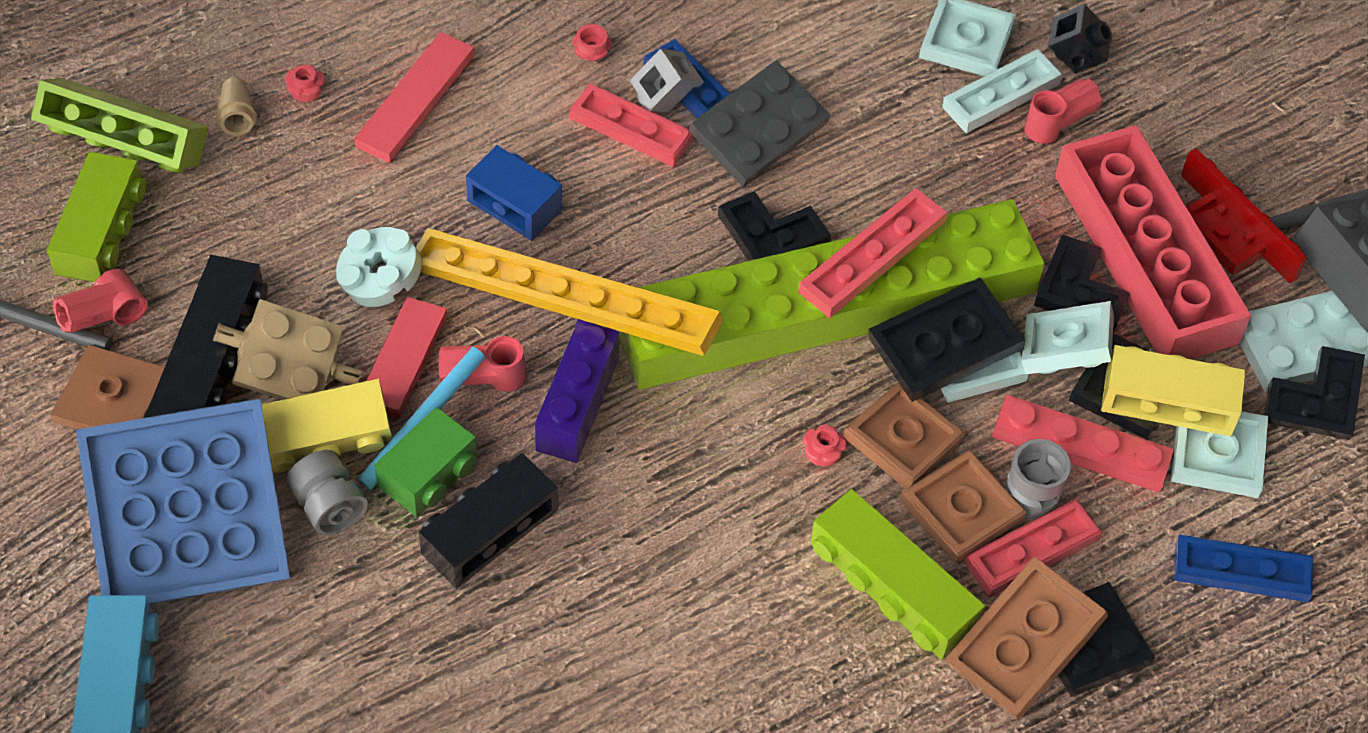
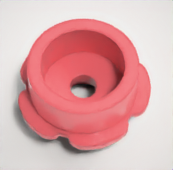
(591, 42)
(305, 83)
(824, 454)

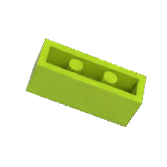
(96, 217)

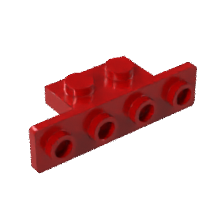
(1234, 225)

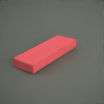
(631, 124)
(407, 352)
(1046, 538)

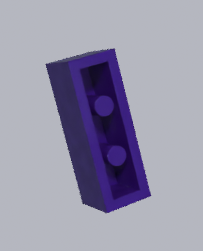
(577, 391)

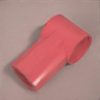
(1057, 109)
(109, 298)
(497, 351)

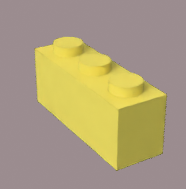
(1173, 390)
(326, 420)

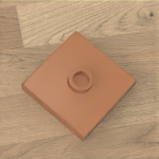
(106, 390)
(903, 436)
(962, 506)

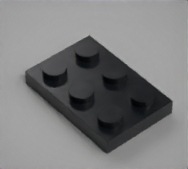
(946, 339)

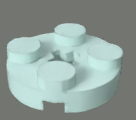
(367, 249)

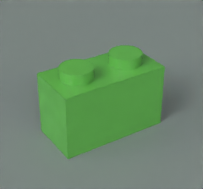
(426, 462)

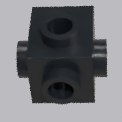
(1080, 39)

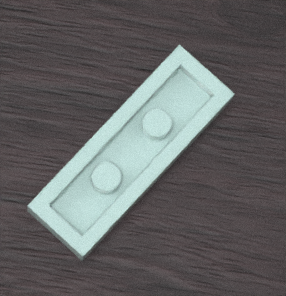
(1001, 91)

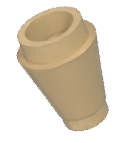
(235, 108)

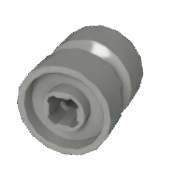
(1038, 476)
(325, 493)

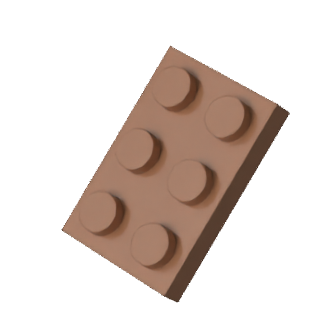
(1026, 638)

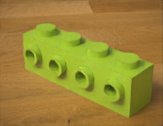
(119, 123)

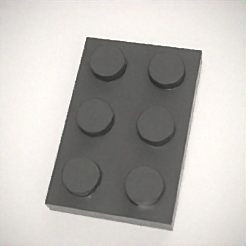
(759, 123)

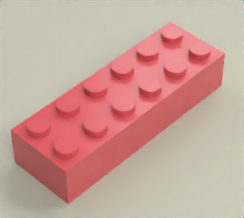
(1151, 245)

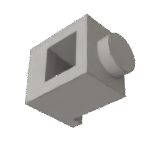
(665, 80)

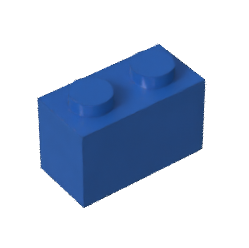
(514, 192)

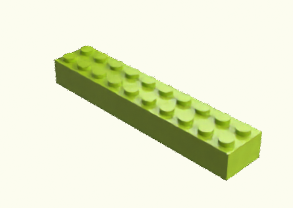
(771, 319)

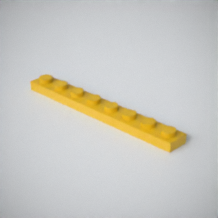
(569, 292)

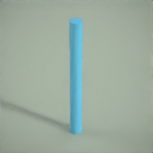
(438, 399)

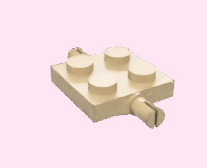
(286, 352)

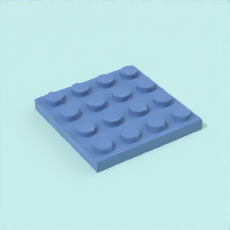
(183, 503)

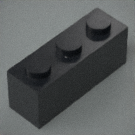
(488, 519)

